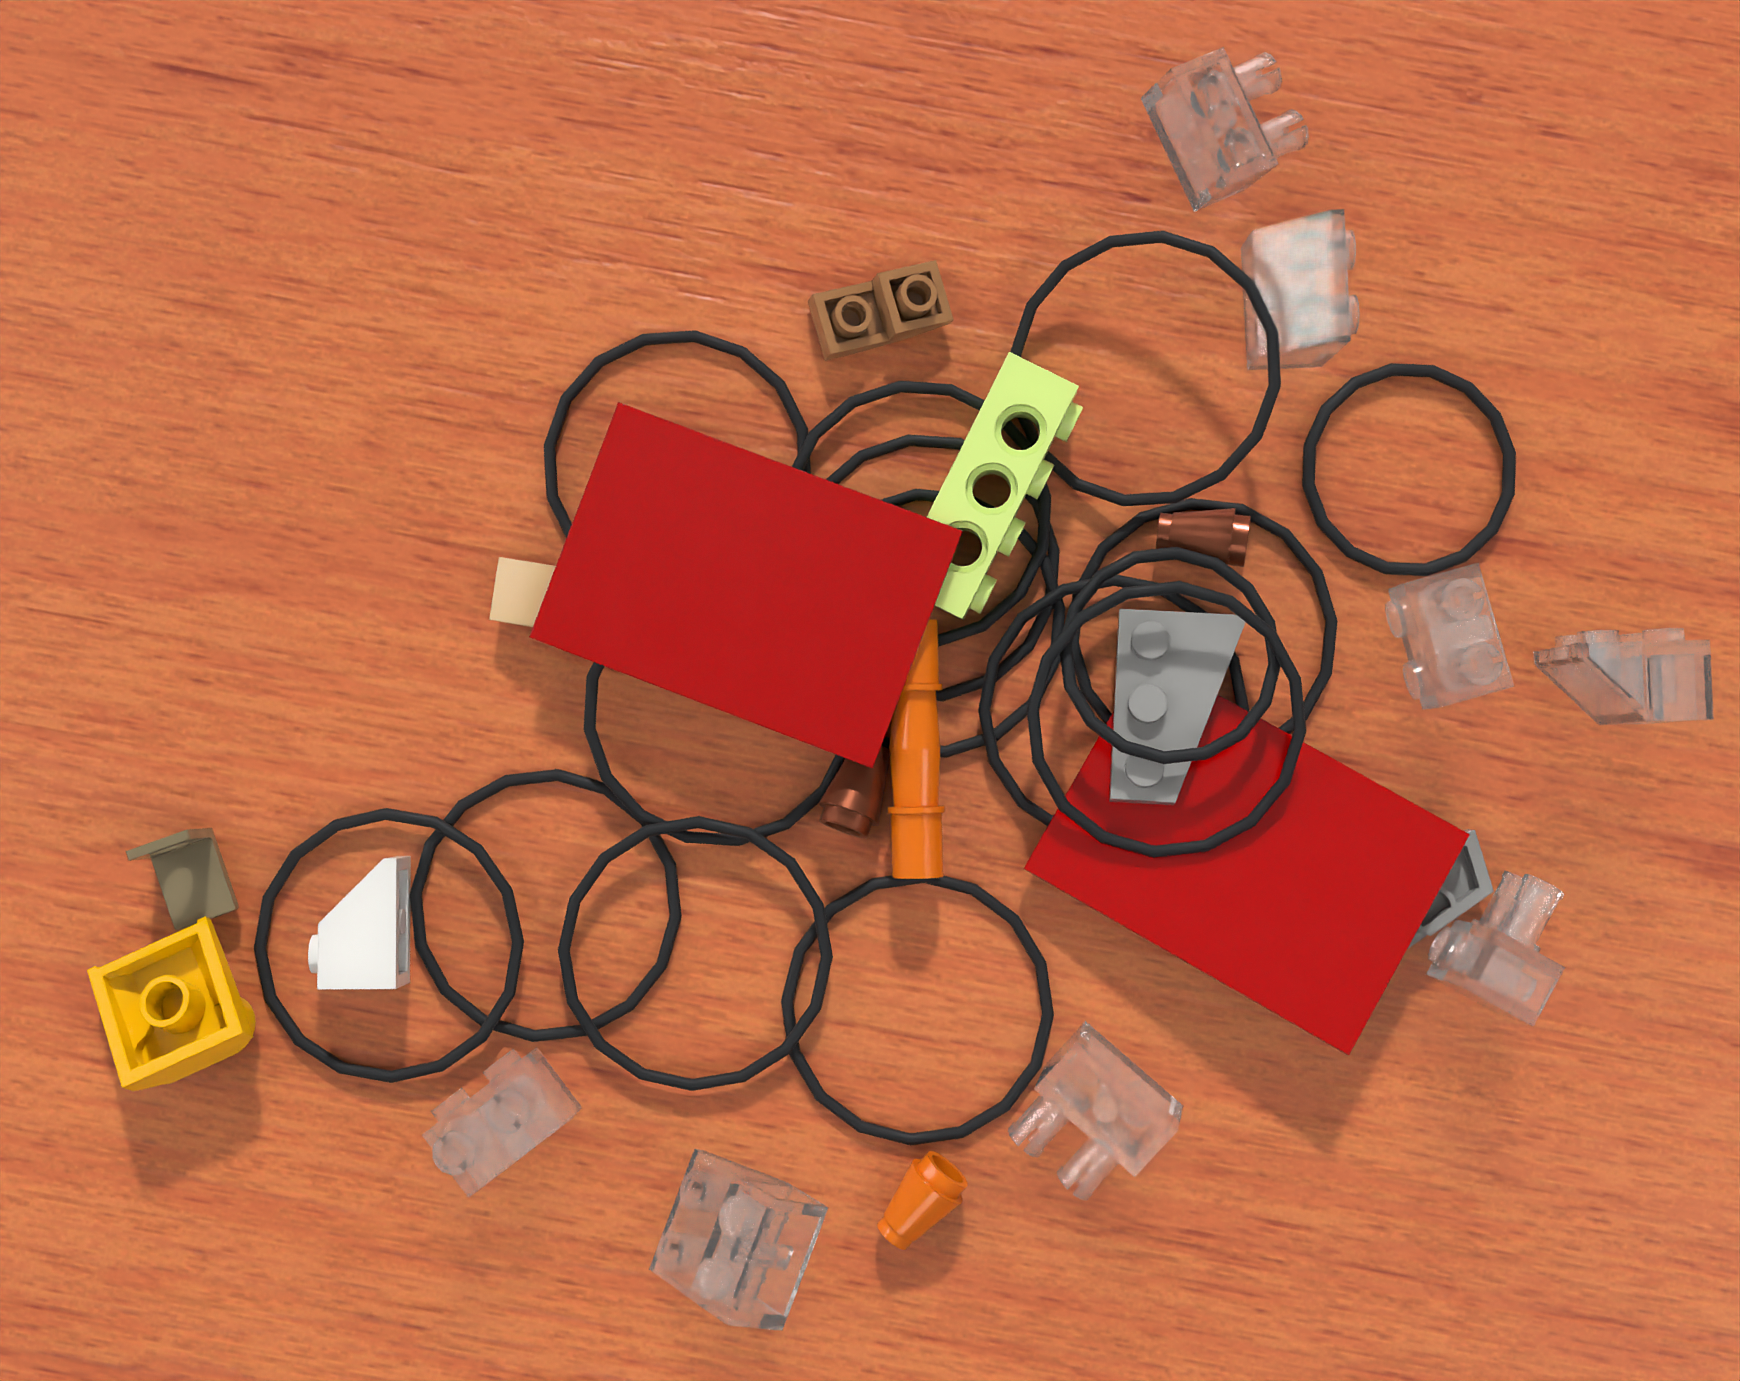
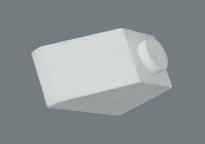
(367, 933)

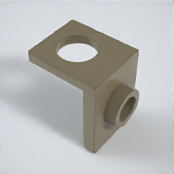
(190, 875)

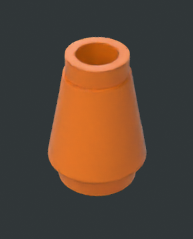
(923, 1199)

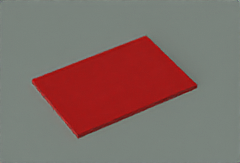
(746, 584)
(1289, 913)

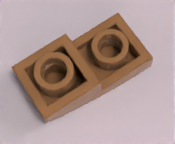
(880, 311)

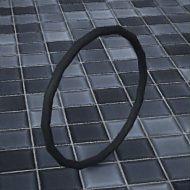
(1485, 407)
(1146, 752)

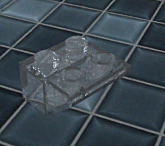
(1305, 287)
(1633, 676)
(738, 1241)

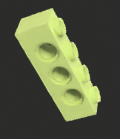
(1017, 392)

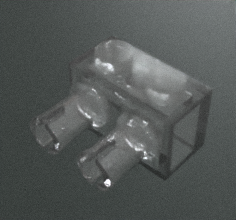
(1212, 129)
(1448, 637)
(1498, 955)
(1108, 1101)
(501, 1121)

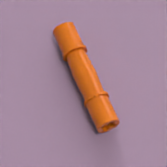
(916, 768)

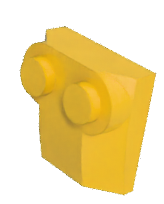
(171, 1008)

